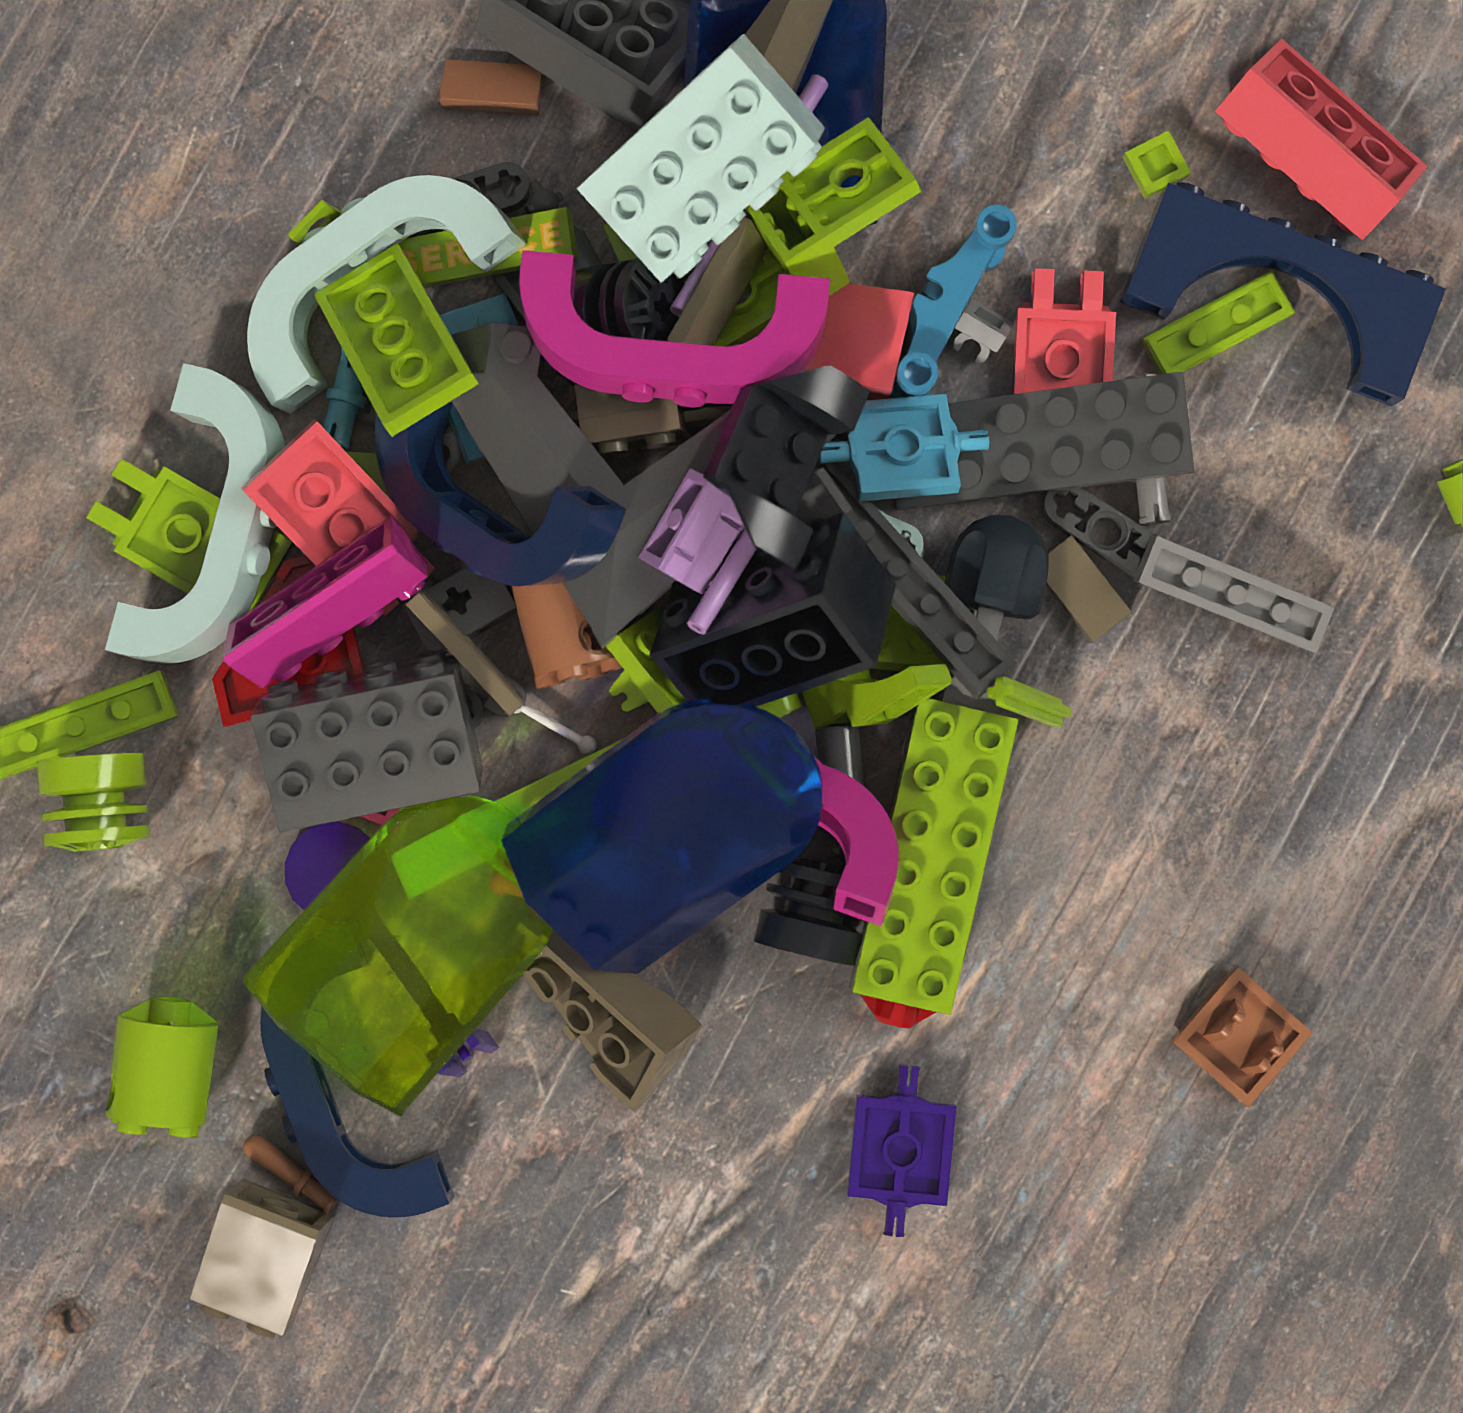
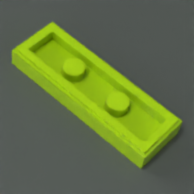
(1218, 325)

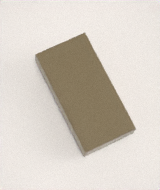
(1084, 590)

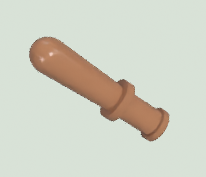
(280, 1165)

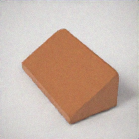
(491, 87)

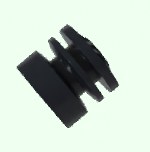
(626, 300)
(808, 920)

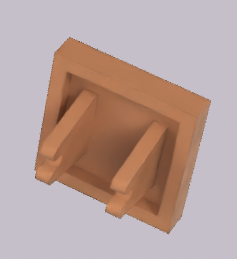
(1241, 1036)

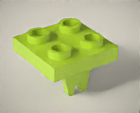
(642, 677)

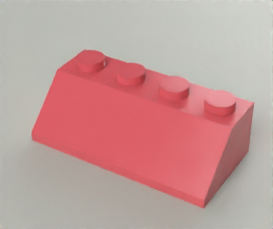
(1320, 139)

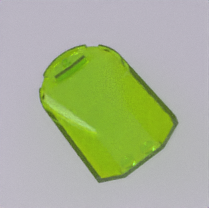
(404, 950)

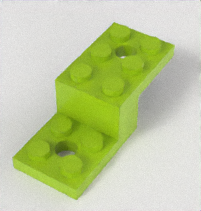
(815, 215)

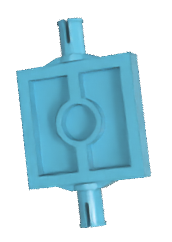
(905, 448)

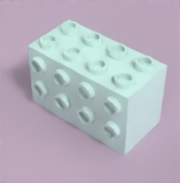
(704, 161)

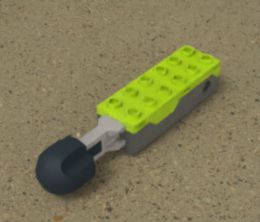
(949, 794)

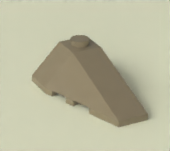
(787, 35)
(620, 1019)

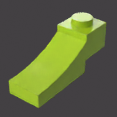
(868, 701)

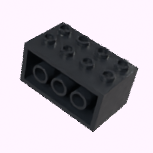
(780, 624)

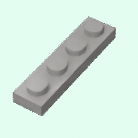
(1233, 594)

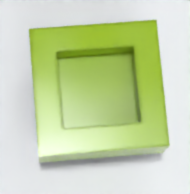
(1156, 164)

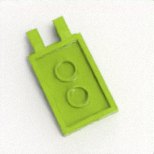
(172, 527)

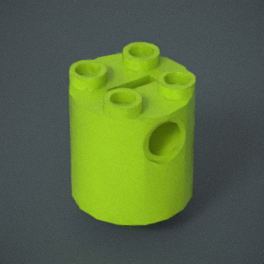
(162, 1067)

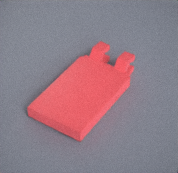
(1063, 341)
(322, 497)

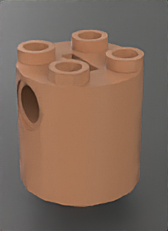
(559, 637)

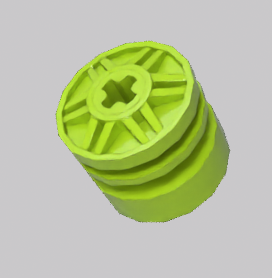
(93, 800)

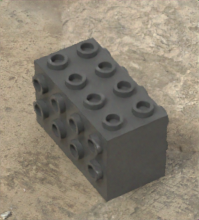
(367, 741)

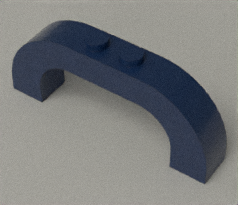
(566, 546)
(331, 1156)

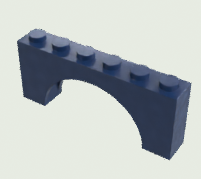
(1379, 307)

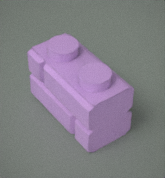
(694, 533)

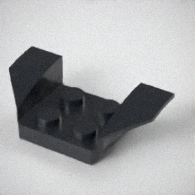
(773, 449)

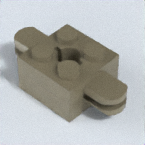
(625, 427)

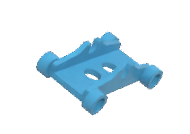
(950, 291)

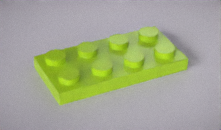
(395, 340)

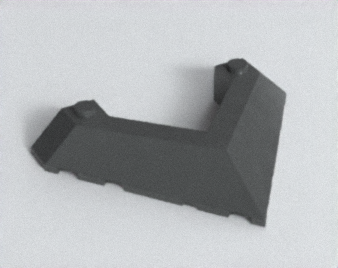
(541, 448)

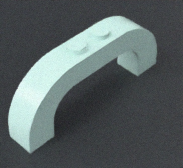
(364, 230)
(239, 537)

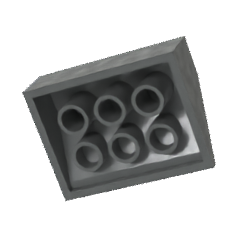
(604, 51)

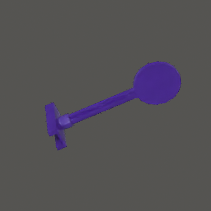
(315, 862)

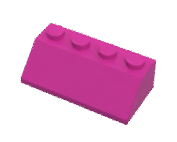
(325, 604)

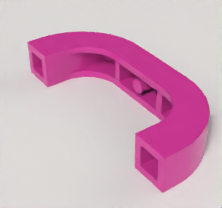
(661, 368)
(868, 844)

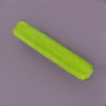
(1028, 701)

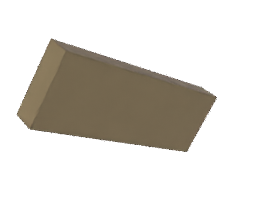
(720, 287)
(465, 652)

